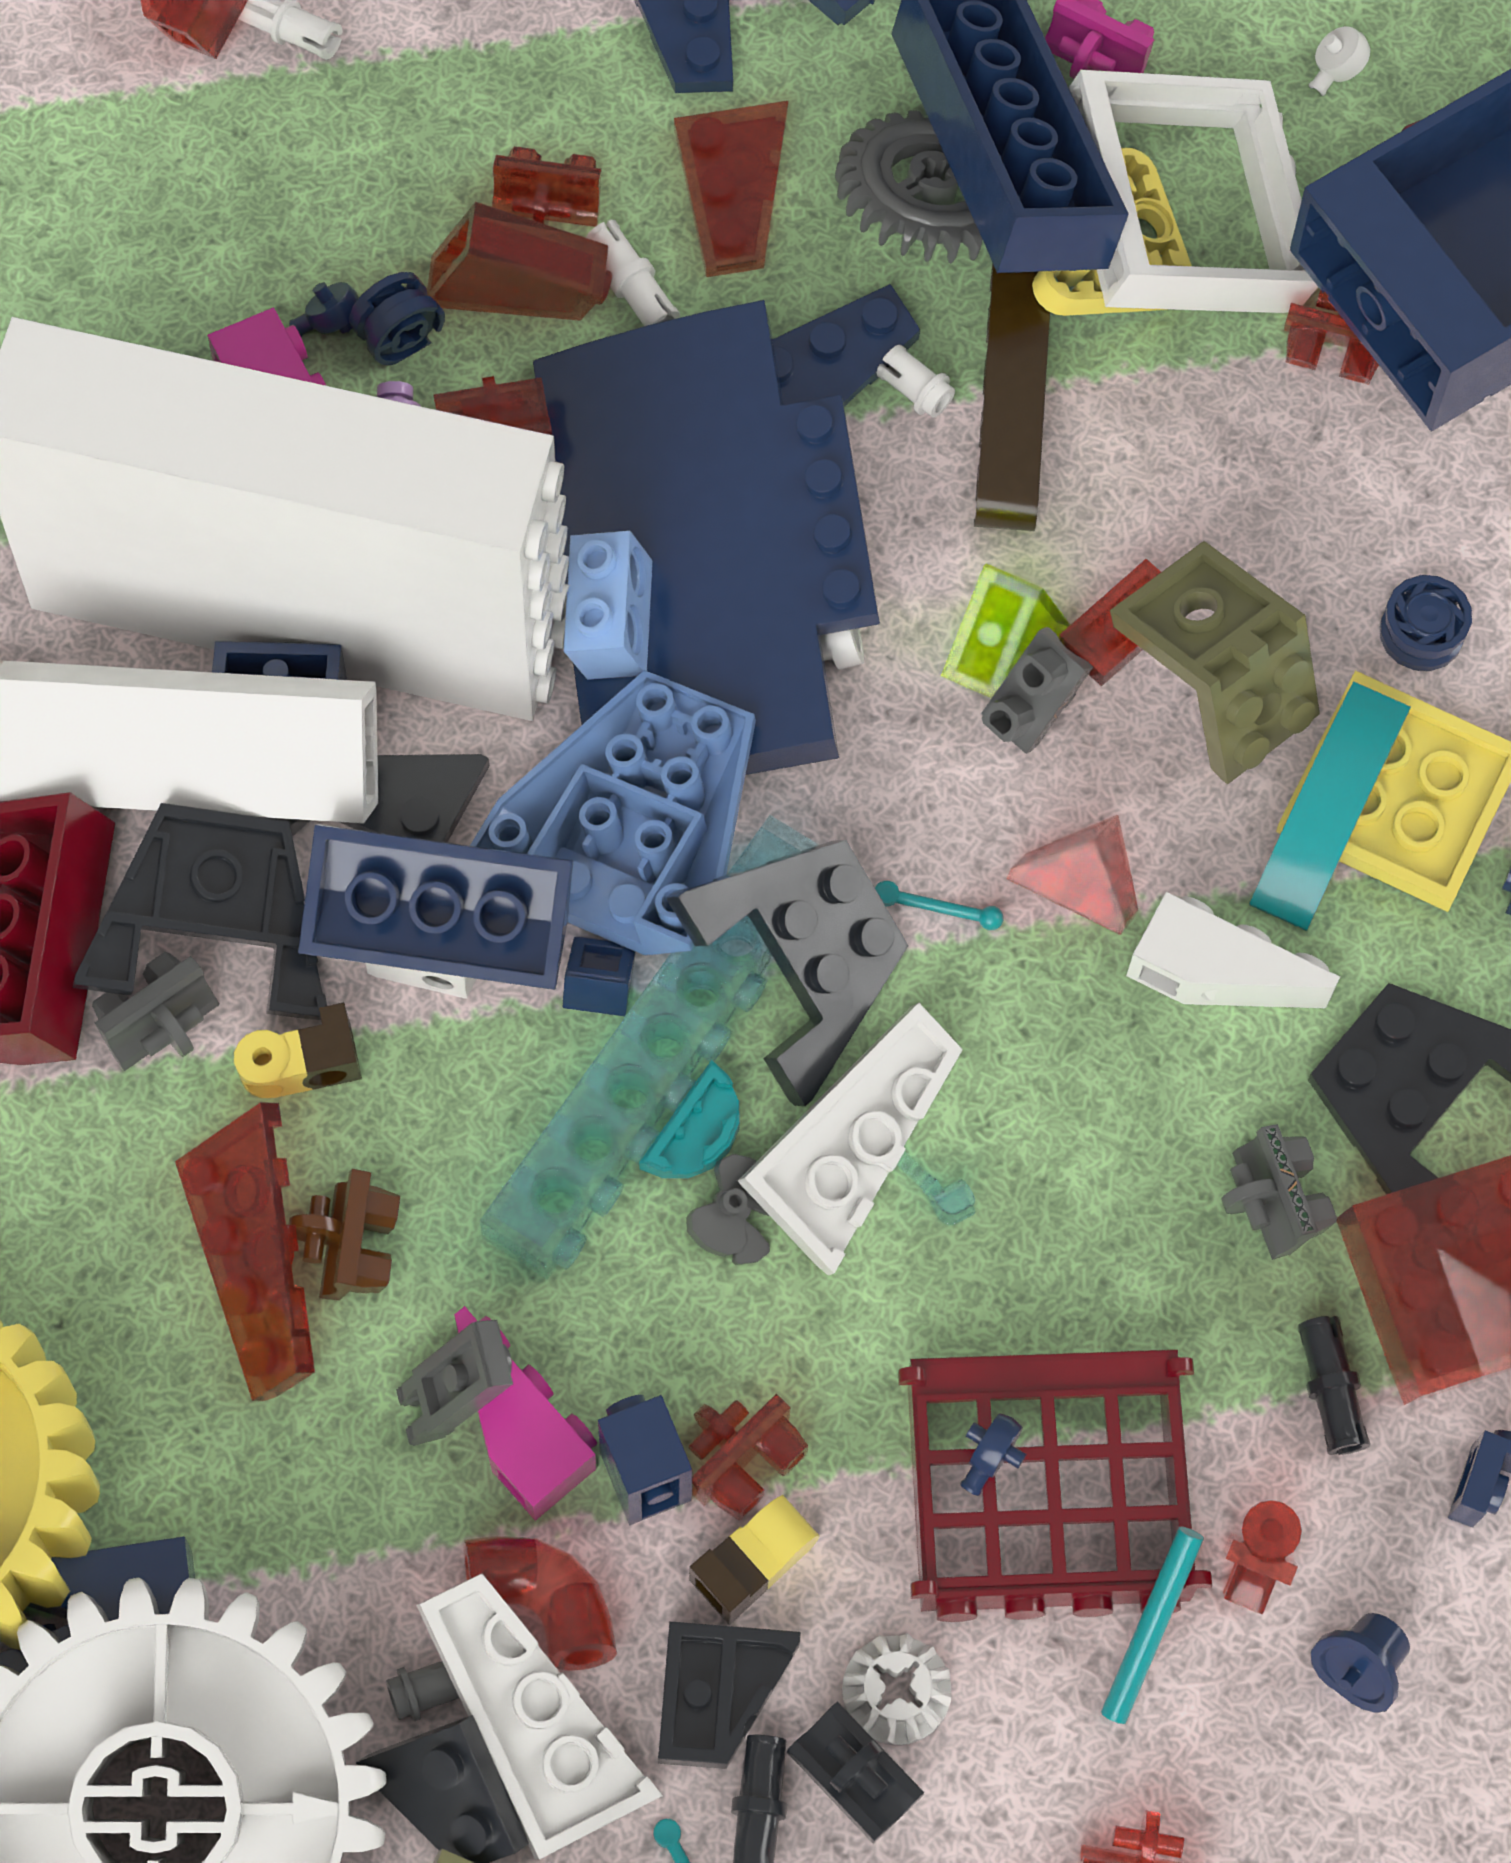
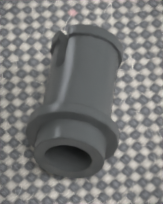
(420, 1690)

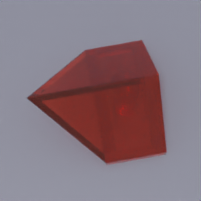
(1084, 874)

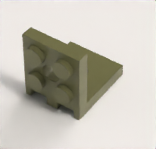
(1243, 660)

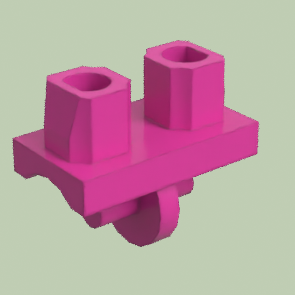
(1095, 41)

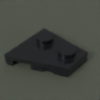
(423, 794)
(717, 1688)
(451, 1791)

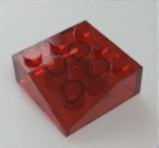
(1438, 1277)

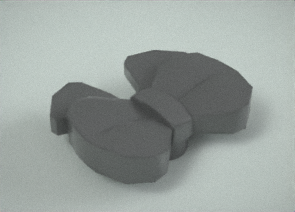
(722, 1224)

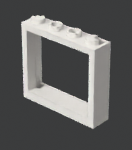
(1269, 172)

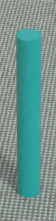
(1152, 1625)

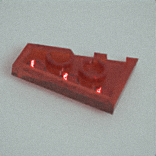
(732, 181)

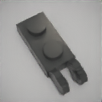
(457, 1381)

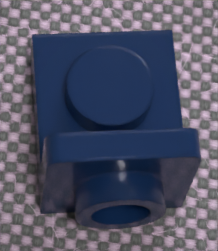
(1481, 1483)

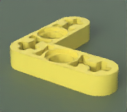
(1150, 206)

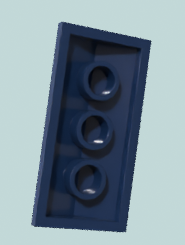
(436, 907)

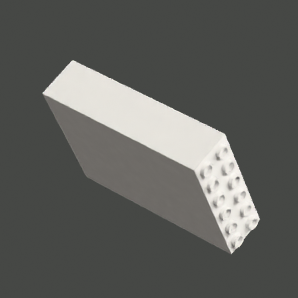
(282, 514)

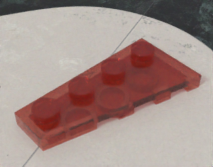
(249, 1248)

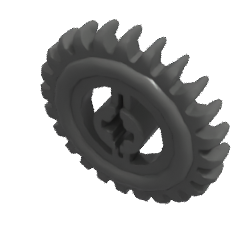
(915, 207)

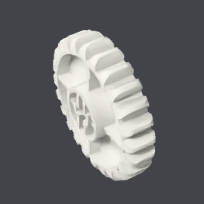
(187, 1684)

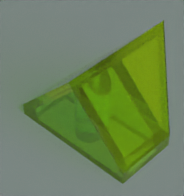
(998, 629)

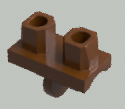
(354, 1209)

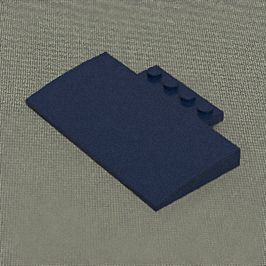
(735, 506)

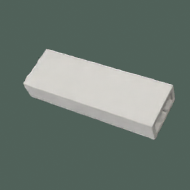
(190, 740)

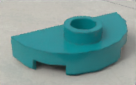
(699, 1129)

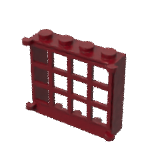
(1048, 1378)

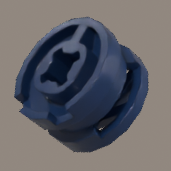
(396, 317)
(1424, 624)

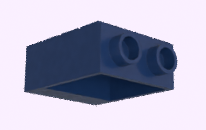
(1421, 252)

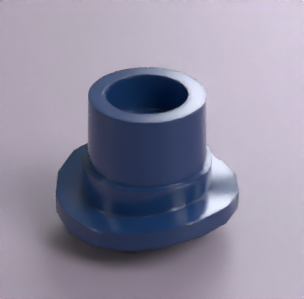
(1363, 1661)

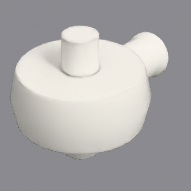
(1340, 57)

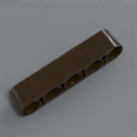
(1012, 405)

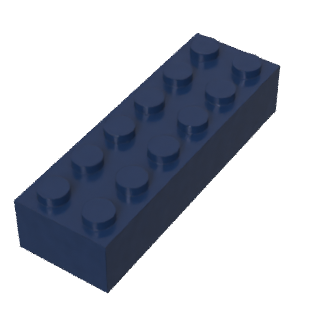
(1011, 134)

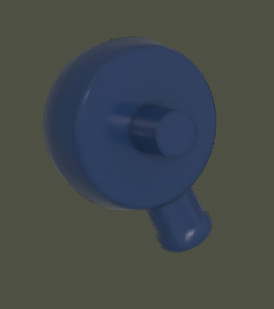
(327, 309)
(992, 1450)

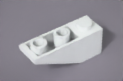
(1213, 962)

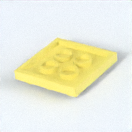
(1427, 801)

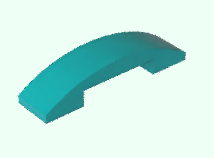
(1329, 805)

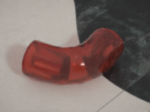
(552, 1587)

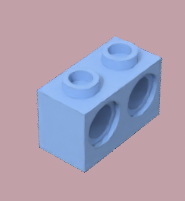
(608, 605)

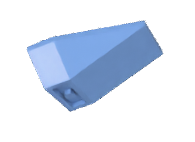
(638, 804)

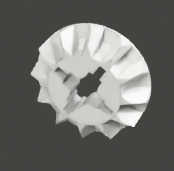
(900, 1721)

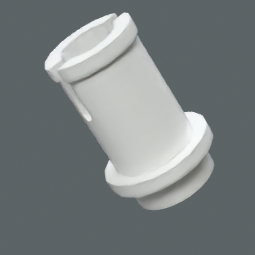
(917, 382)

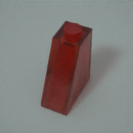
(517, 267)

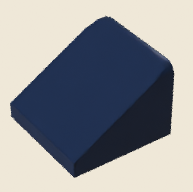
(598, 977)

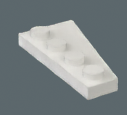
(851, 1138)
(546, 1743)

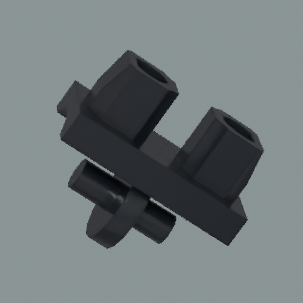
(855, 1772)

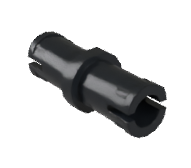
(1333, 1385)
(760, 1802)

